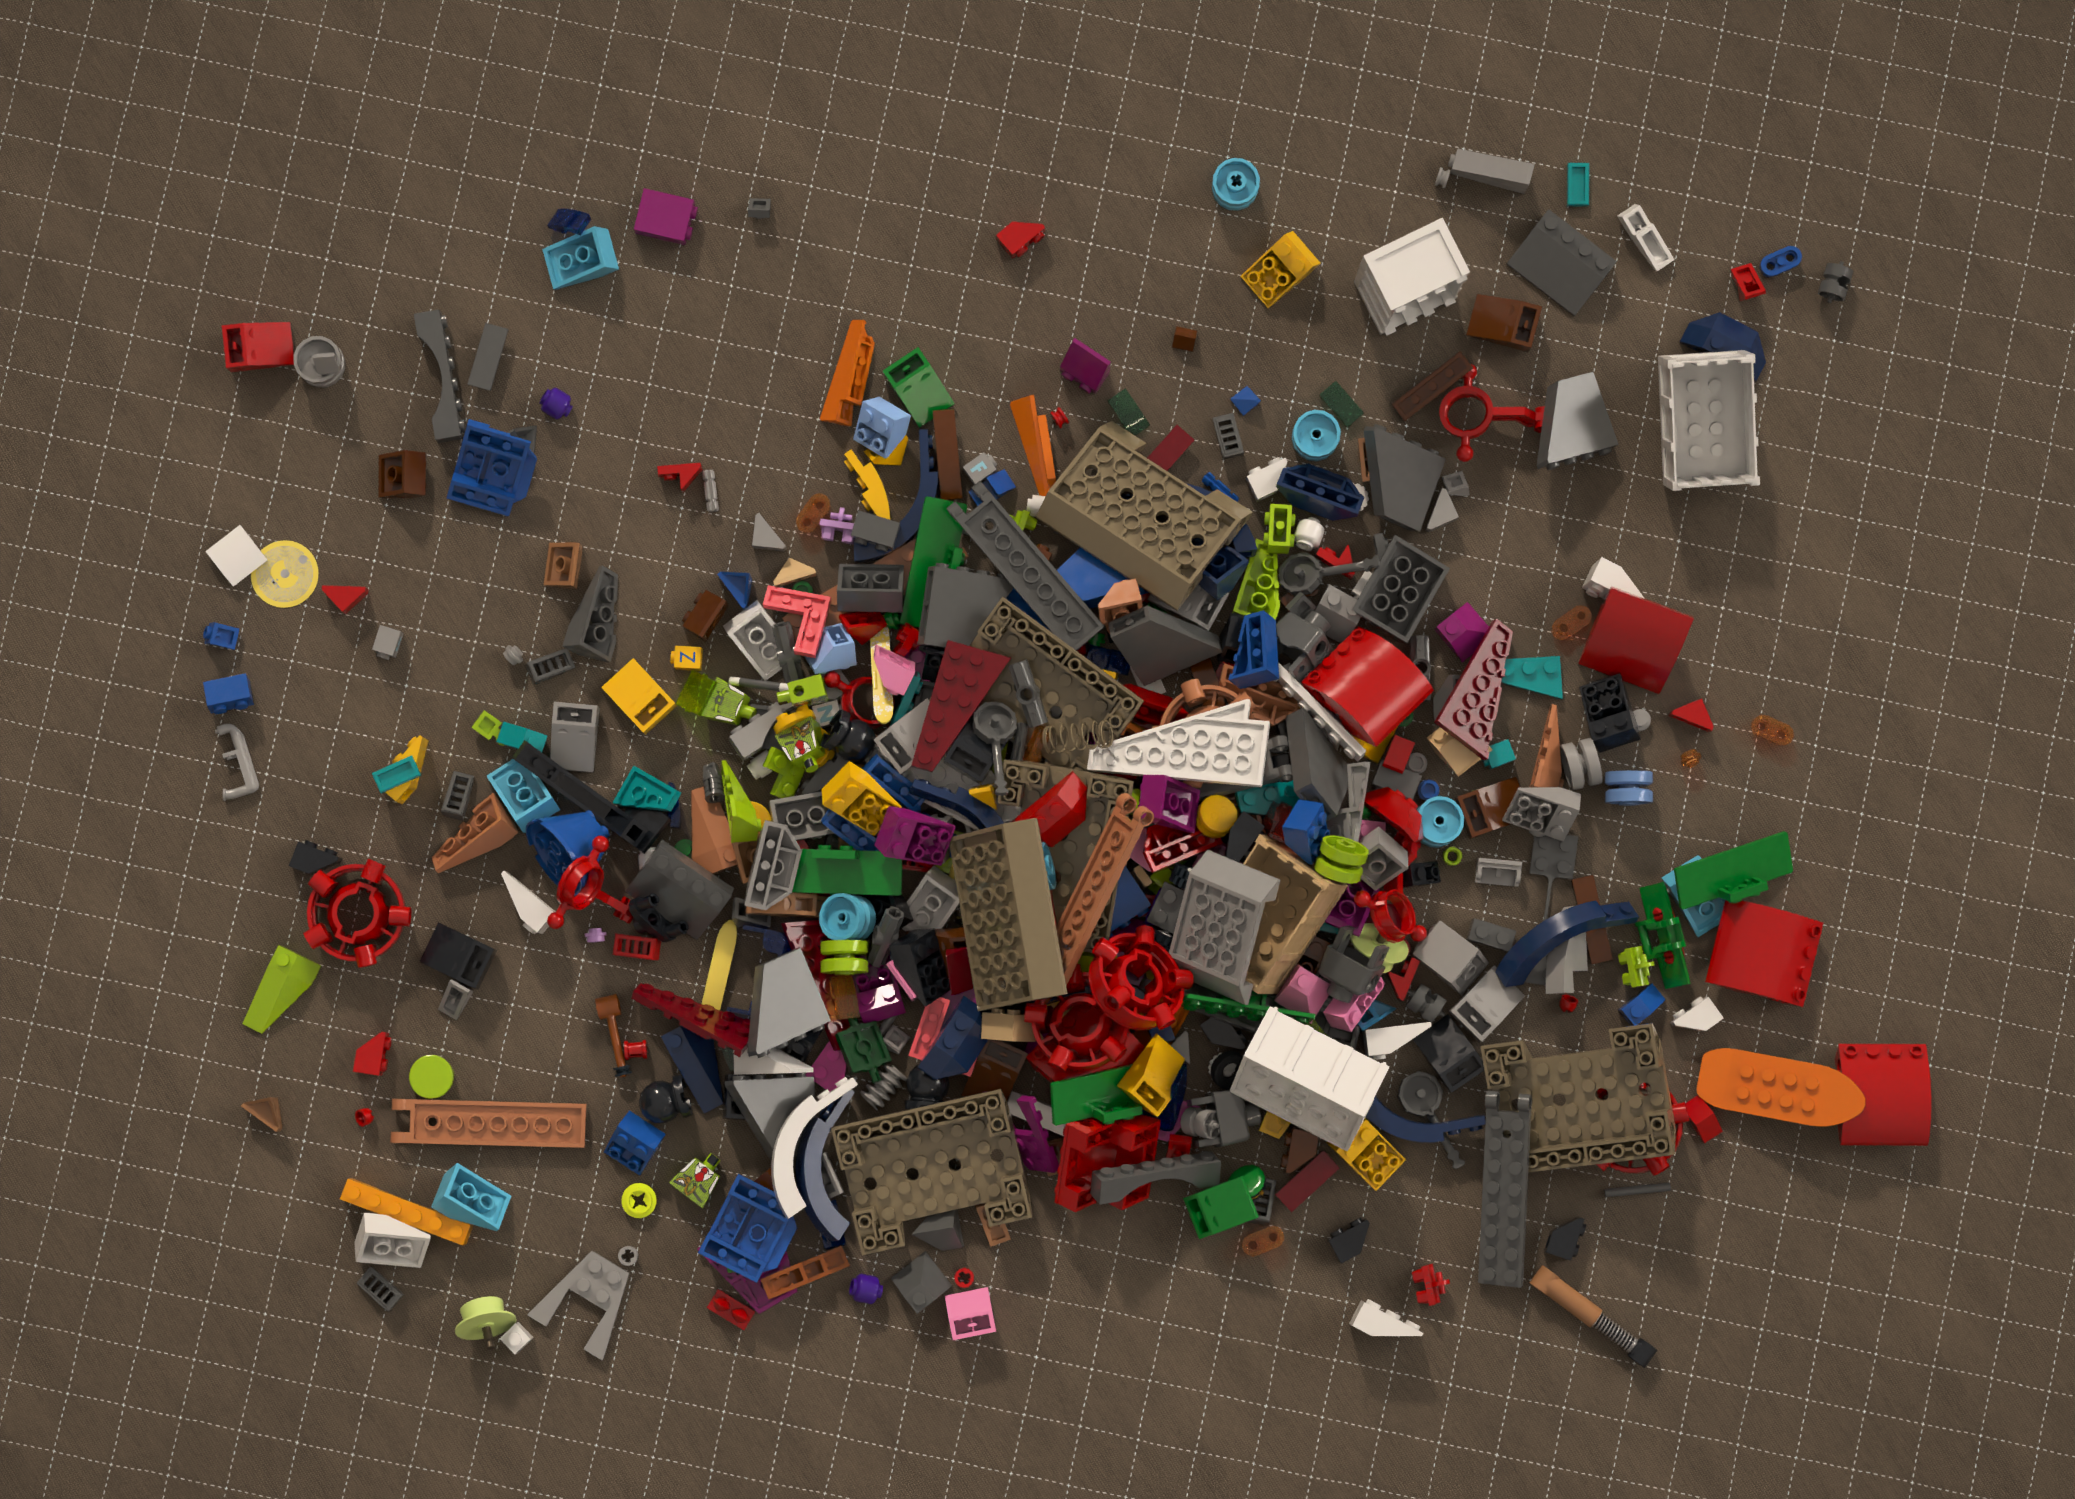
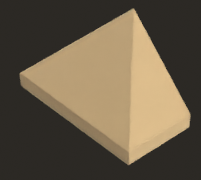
(793, 572)

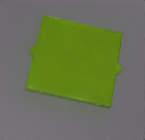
(696, 693)

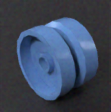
(1628, 787)

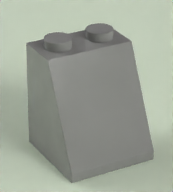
(1450, 957)

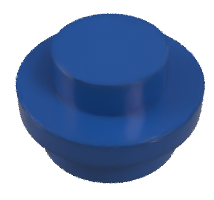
(1428, 789)

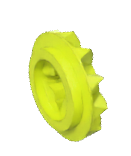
(628, 1201)

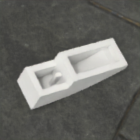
(1645, 237)

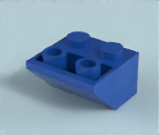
(1306, 829)
(634, 1142)

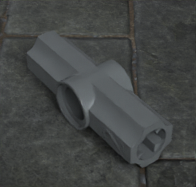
(785, 652)
(1420, 654)
(1032, 707)
(884, 935)

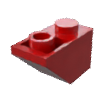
(1018, 236)
(371, 1056)

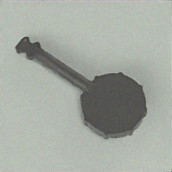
(1305, 573)
(995, 725)
(1420, 1096)

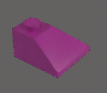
(1462, 631)

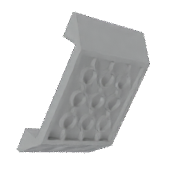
(1221, 923)

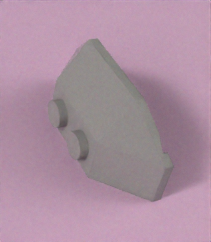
(772, 866)

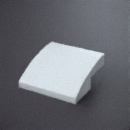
(236, 555)

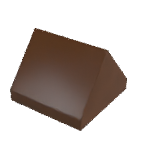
(1184, 339)

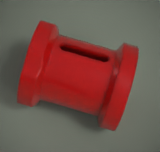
(635, 1049)

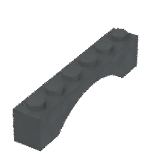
(446, 420)
(1115, 1183)

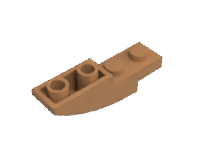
(793, 905)

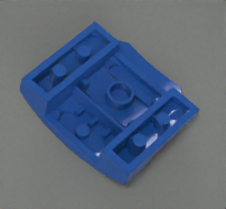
(491, 469)
(894, 783)
(749, 1231)

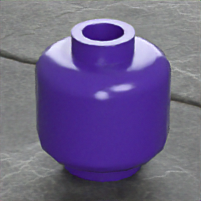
(555, 403)
(865, 1289)

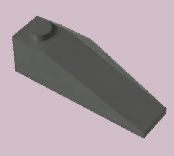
(593, 622)

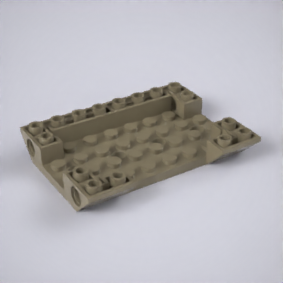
(1126, 531)
(1064, 681)
(1029, 782)
(1016, 914)
(1586, 1127)
(927, 1141)

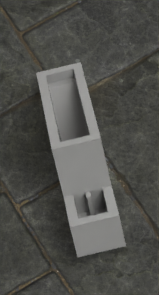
(1563, 961)

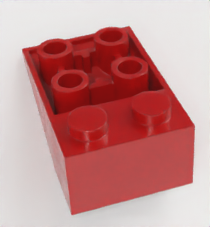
(257, 345)

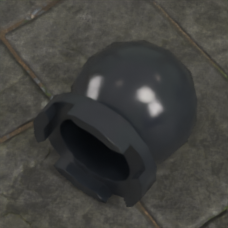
(850, 738)
(925, 1089)
(664, 1100)

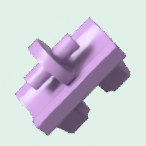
(830, 526)

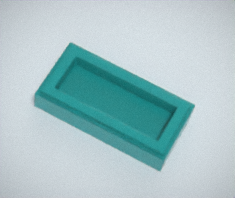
(1578, 184)
(396, 774)

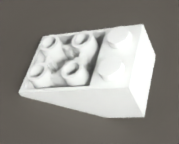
(1607, 574)
(1377, 1323)

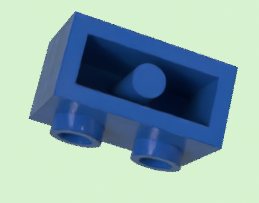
(228, 693)

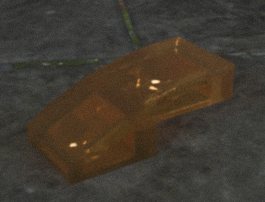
(845, 997)

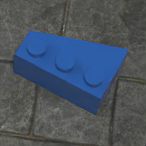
(1257, 652)

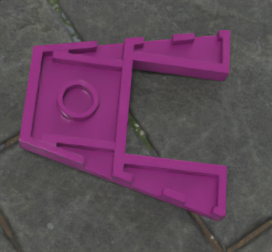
(1033, 1144)
(751, 1291)

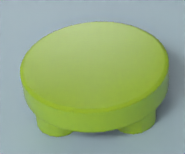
(431, 1076)

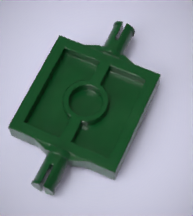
(863, 1048)

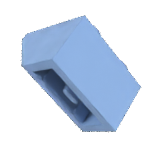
(881, 426)
(834, 651)

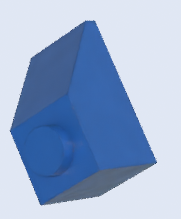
(1642, 1005)

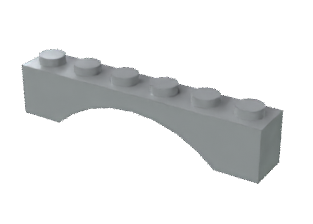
(750, 738)

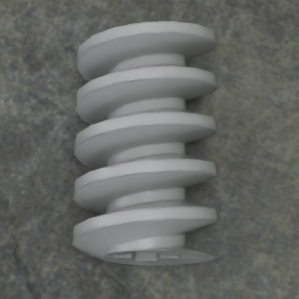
(881, 1089)

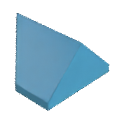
(1374, 1013)

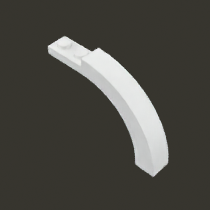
(783, 1152)

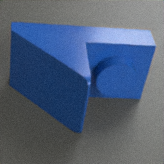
(997, 484)

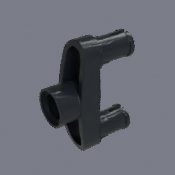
(651, 921)

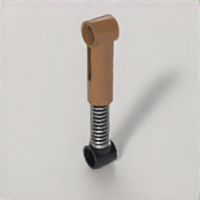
(1591, 1315)

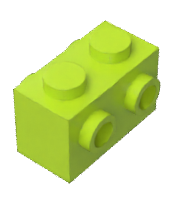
(1279, 528)

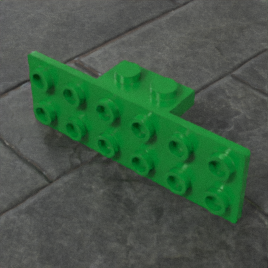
(935, 543)
(848, 872)
(1734, 872)
(1254, 1010)
(1092, 1096)

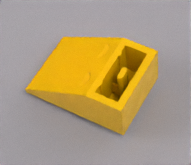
(1280, 269)
(639, 696)
(416, 748)
(858, 798)
(1152, 1076)
(1371, 1156)

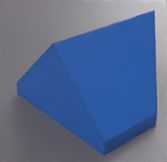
(739, 586)

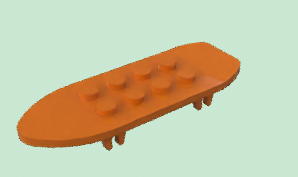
(1778, 1088)

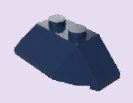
(1722, 334)
(1320, 492)
(956, 1044)

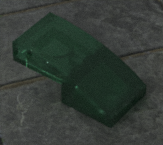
(1128, 412)

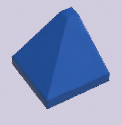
(1245, 400)

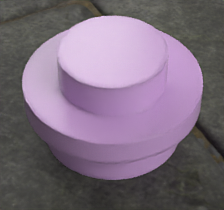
(595, 935)

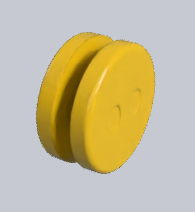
(1216, 816)

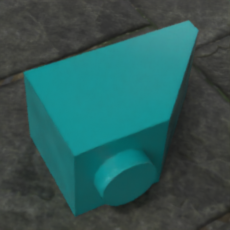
(514, 736)

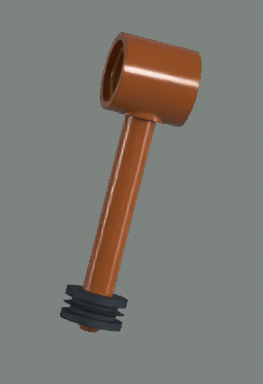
(608, 1008)

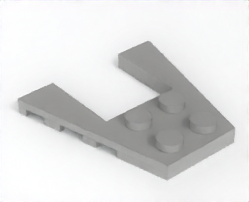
(1349, 819)
(597, 1282)

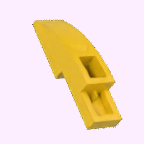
(875, 497)

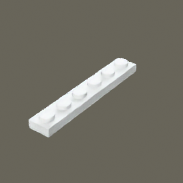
(1321, 716)

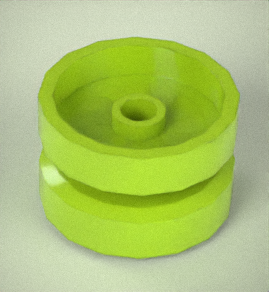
(1341, 859)
(844, 957)

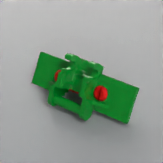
(1668, 927)

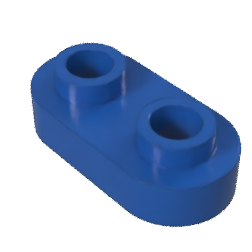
(1779, 261)

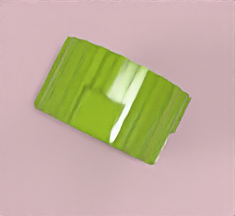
(1445, 856)

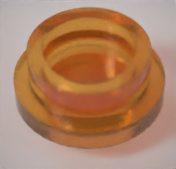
(1690, 758)

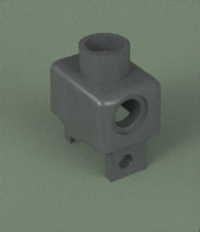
(1303, 642)
(1349, 969)
(1233, 1117)

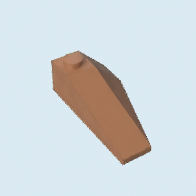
(1119, 601)
(1548, 762)
(484, 831)
(710, 835)

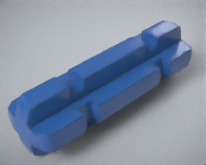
(1209, 480)

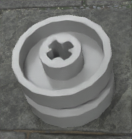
(305, 364)
(1581, 764)

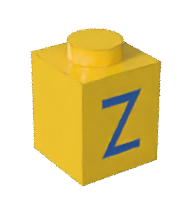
(687, 658)

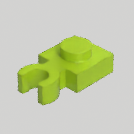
(487, 726)

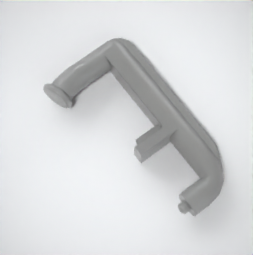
(242, 754)

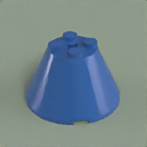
(563, 840)

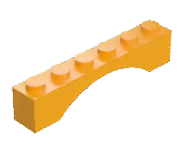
(405, 1211)

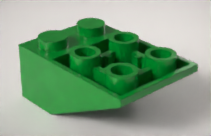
(917, 386)
(1220, 1207)

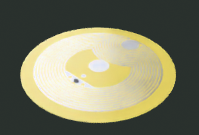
(287, 574)

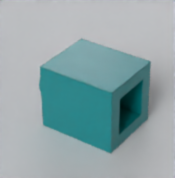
(1500, 755)

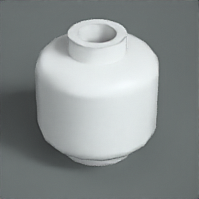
(1308, 534)

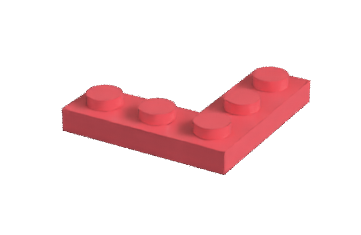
(814, 612)
(929, 1029)

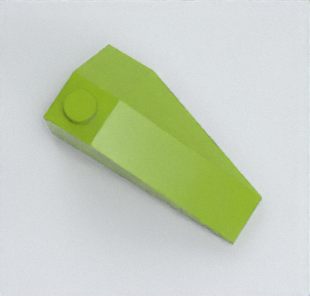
(1259, 584)
(740, 812)
(280, 987)

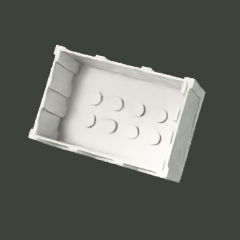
(1411, 276)
(1708, 419)
(1308, 1079)

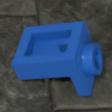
(221, 635)

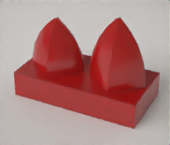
(731, 1309)

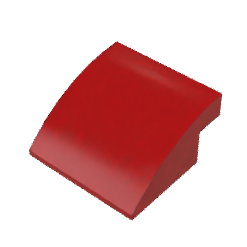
(1635, 639)

